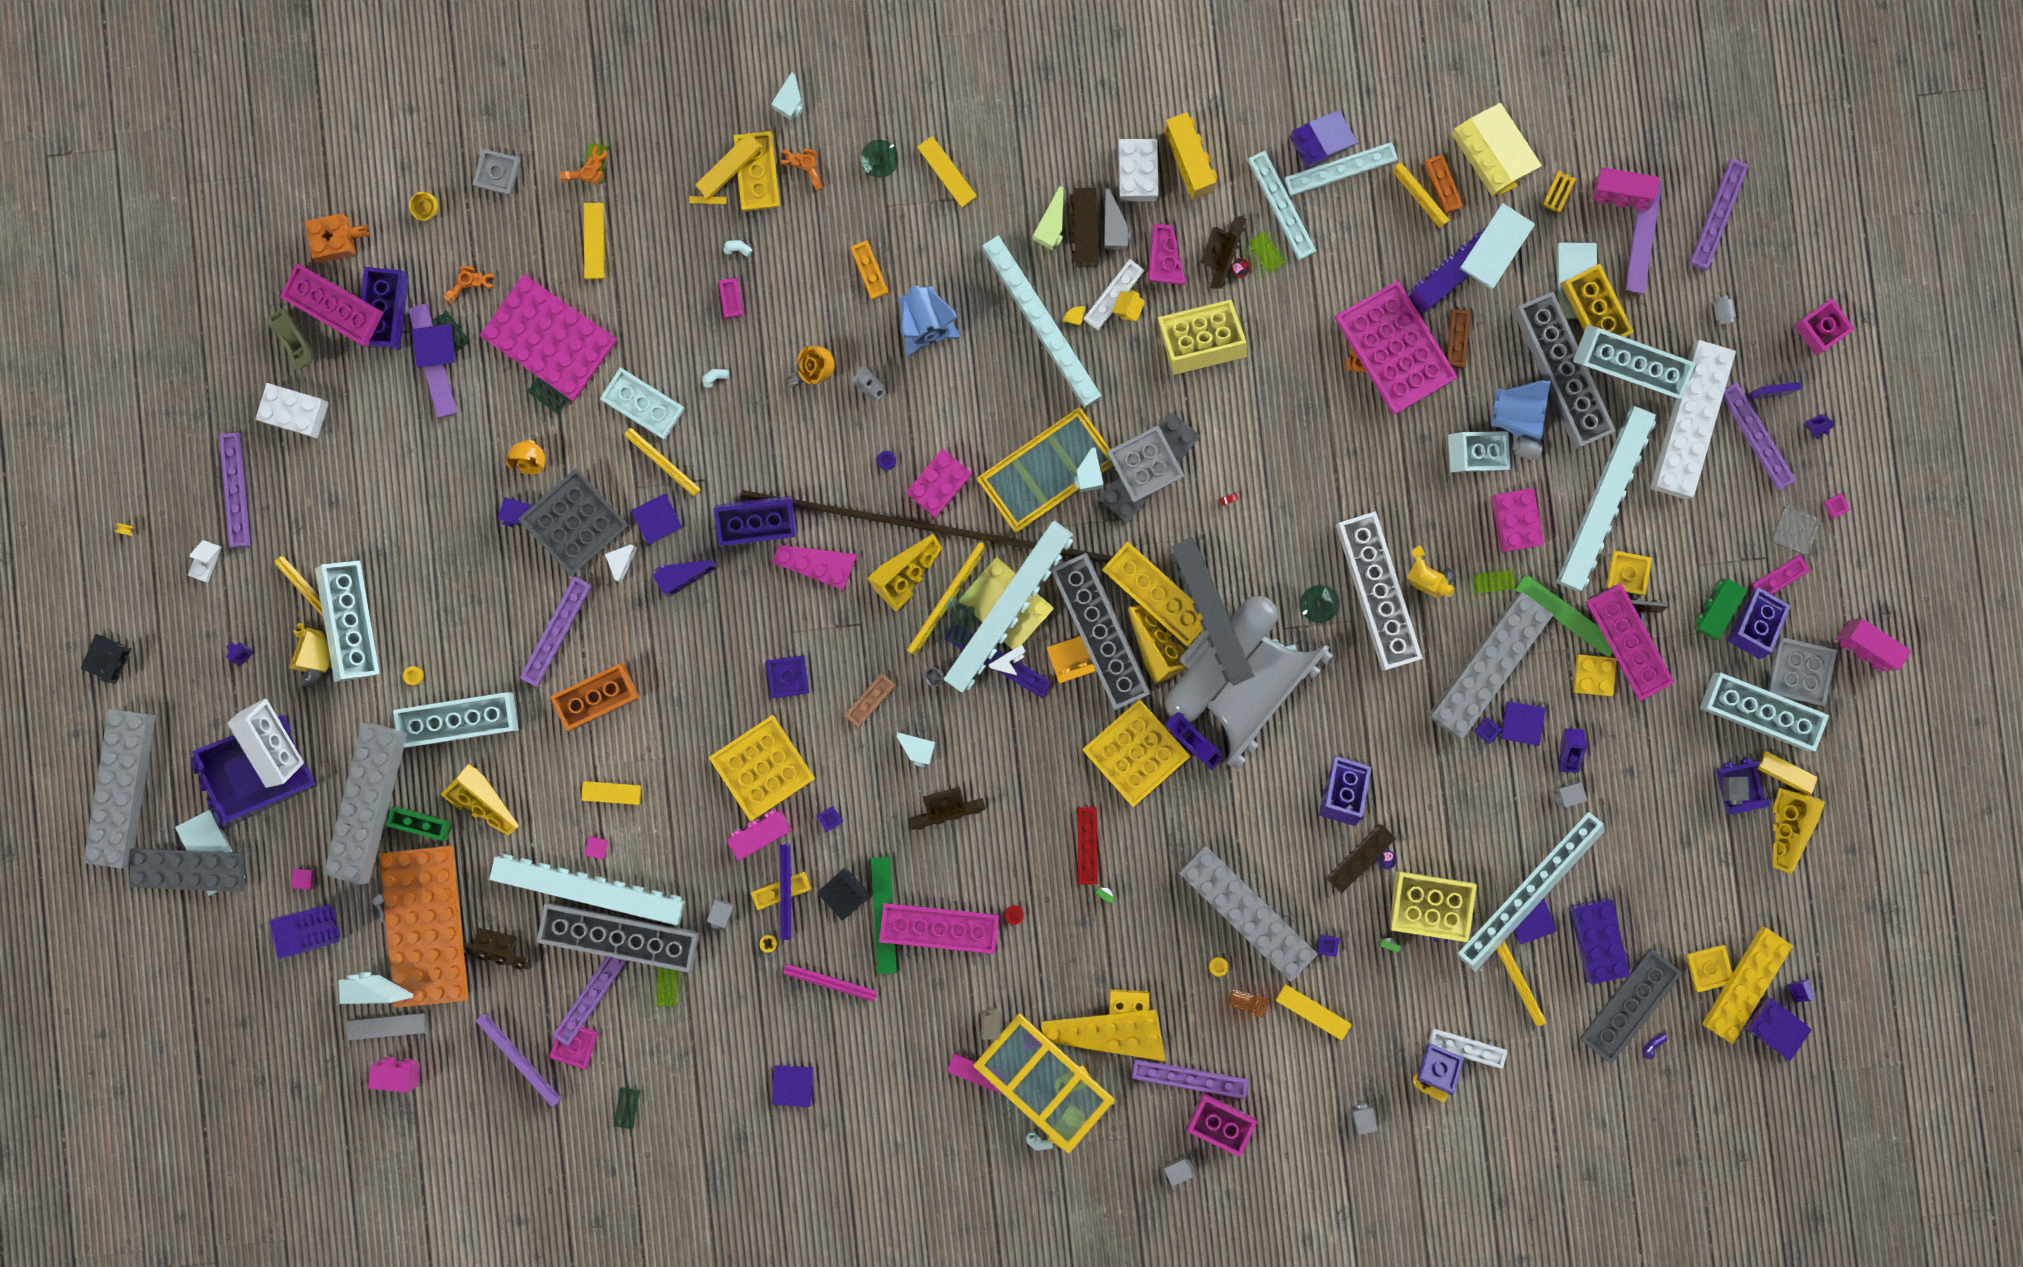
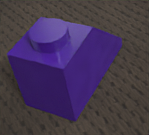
(511, 511)
(1572, 750)

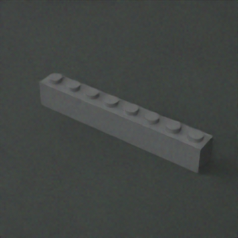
(1213, 612)

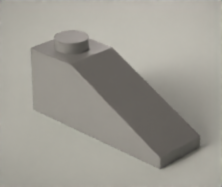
(1115, 228)

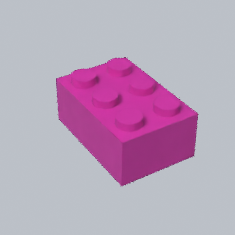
(1625, 189)
(939, 483)
(1517, 520)
(1873, 645)
(759, 834)
(1221, 1124)

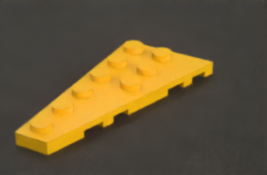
(1122, 1033)

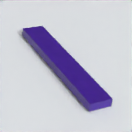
(1025, 676)

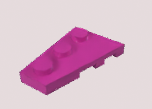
(1164, 257)

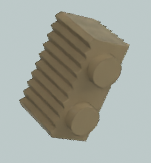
(991, 1024)

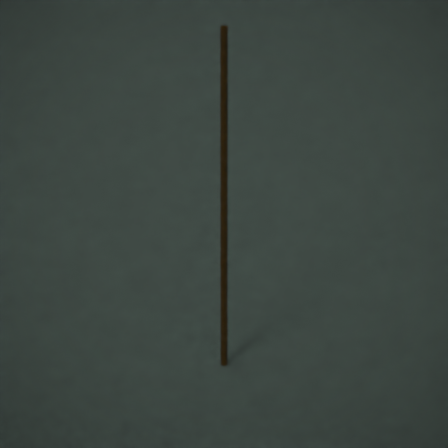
(924, 526)

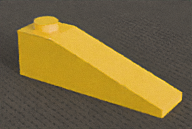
(900, 574)
(1157, 649)
(475, 794)
(1794, 824)

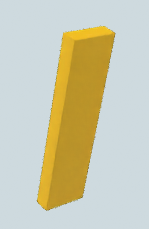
(728, 166)
(947, 172)
(1420, 195)
(594, 241)
(1313, 1012)

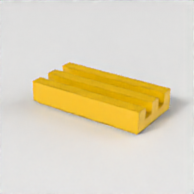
(1565, 177)

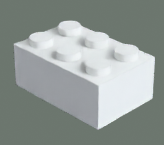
(1137, 170)
(292, 410)

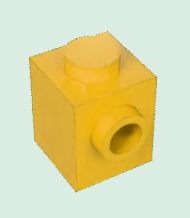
(1128, 305)

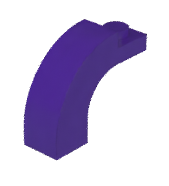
(1194, 741)

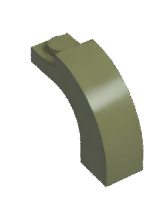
(292, 338)

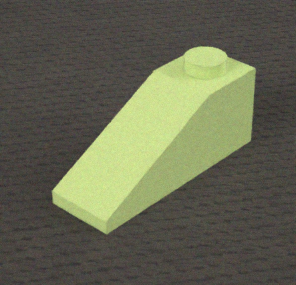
(1050, 227)

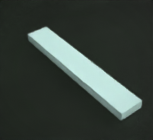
(1340, 169)
(1281, 205)

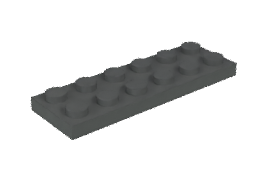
(1180, 440)
(187, 869)
(1630, 1005)

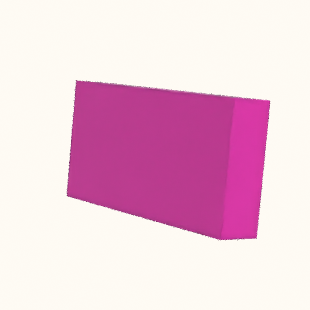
(731, 298)

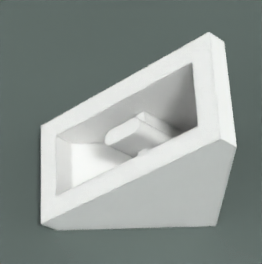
(620, 560)

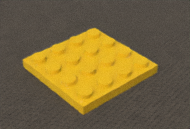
(1136, 753)
(761, 768)

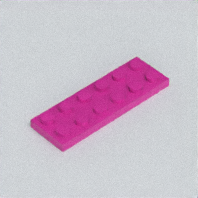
(331, 305)
(1630, 641)
(939, 928)

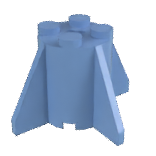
(925, 318)
(1522, 409)

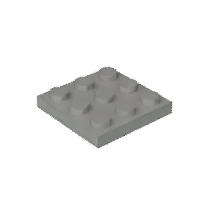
(1145, 464)
(1802, 671)

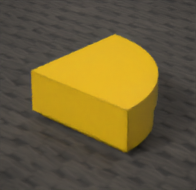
(1074, 316)

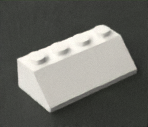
(266, 743)

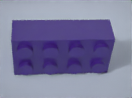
(387, 292)
(755, 520)
(1599, 941)

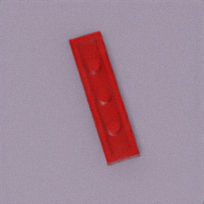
(1087, 845)

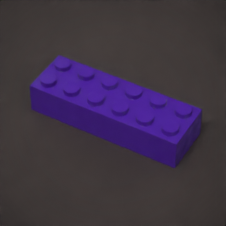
(1444, 280)
(304, 931)

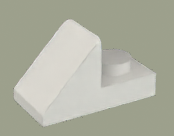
(204, 560)
(1003, 663)

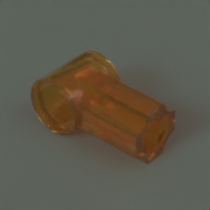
(1253, 1004)

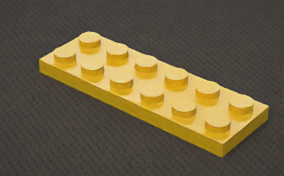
(1155, 593)
(1747, 985)

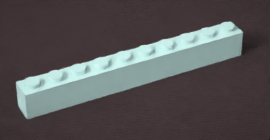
(1041, 322)
(1606, 498)
(1008, 607)
(587, 890)
(1531, 891)

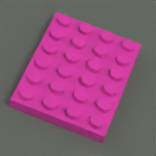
(548, 337)
(1395, 347)

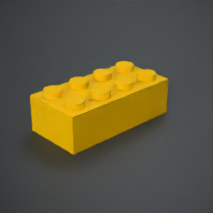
(1190, 155)
(1596, 302)

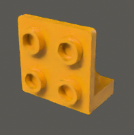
(1070, 659)

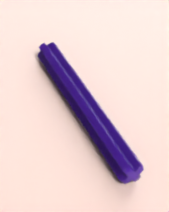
(785, 891)

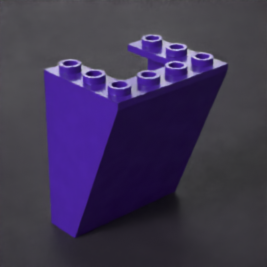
(234, 784)

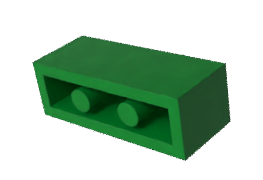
(1719, 608)
(419, 823)

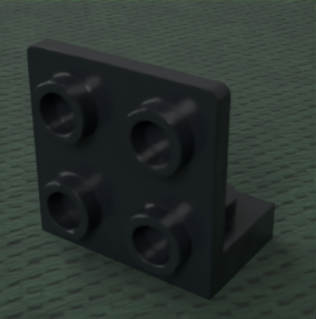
(106, 658)
(844, 893)

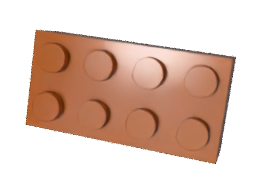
(595, 697)

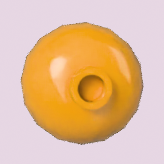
(815, 364)
(526, 457)

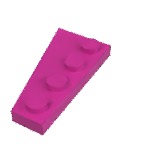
(820, 565)

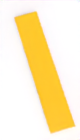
(713, 200)

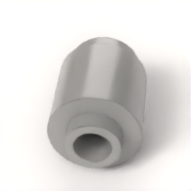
(1724, 310)
(1527, 448)

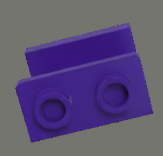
(1748, 769)

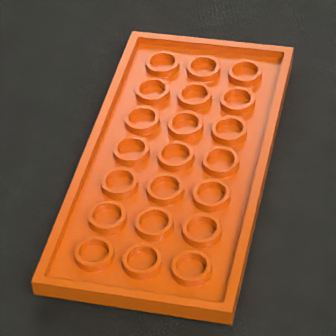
(424, 925)

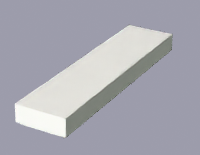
(1122, 282)
(1469, 1048)

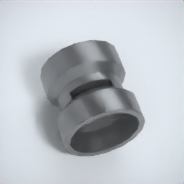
(934, 677)

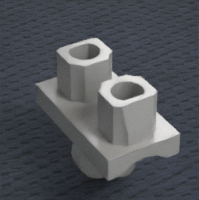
(868, 384)

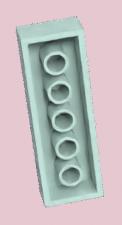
(1634, 362)
(347, 621)
(1764, 712)
(457, 719)

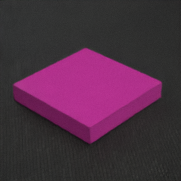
(579, 1050)

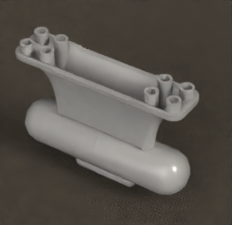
(1251, 703)

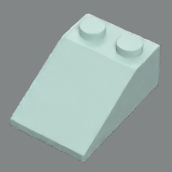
(1479, 451)
(370, 989)

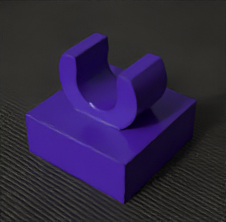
(1818, 425)
(238, 653)
(1801, 991)

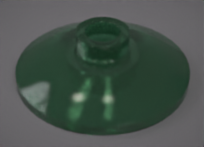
(875, 150)
(1312, 610)

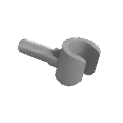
(796, 378)
(378, 901)

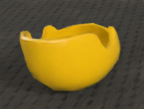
(423, 206)

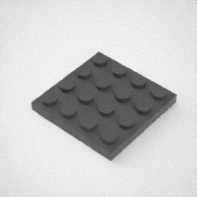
(573, 522)

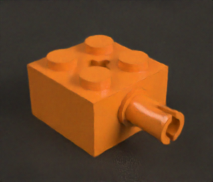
(342, 242)

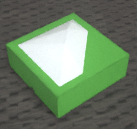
(1105, 894)
(1389, 943)

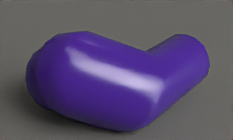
(1655, 1042)

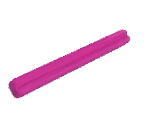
(829, 982)

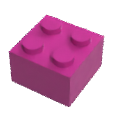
(1824, 326)
(394, 1075)

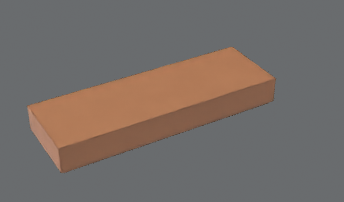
(870, 700)

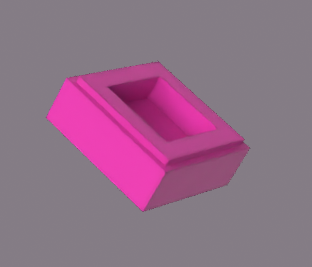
(1836, 505)
(596, 847)
(302, 879)

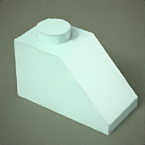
(788, 99)
(1089, 473)
(917, 749)

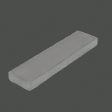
(386, 1026)

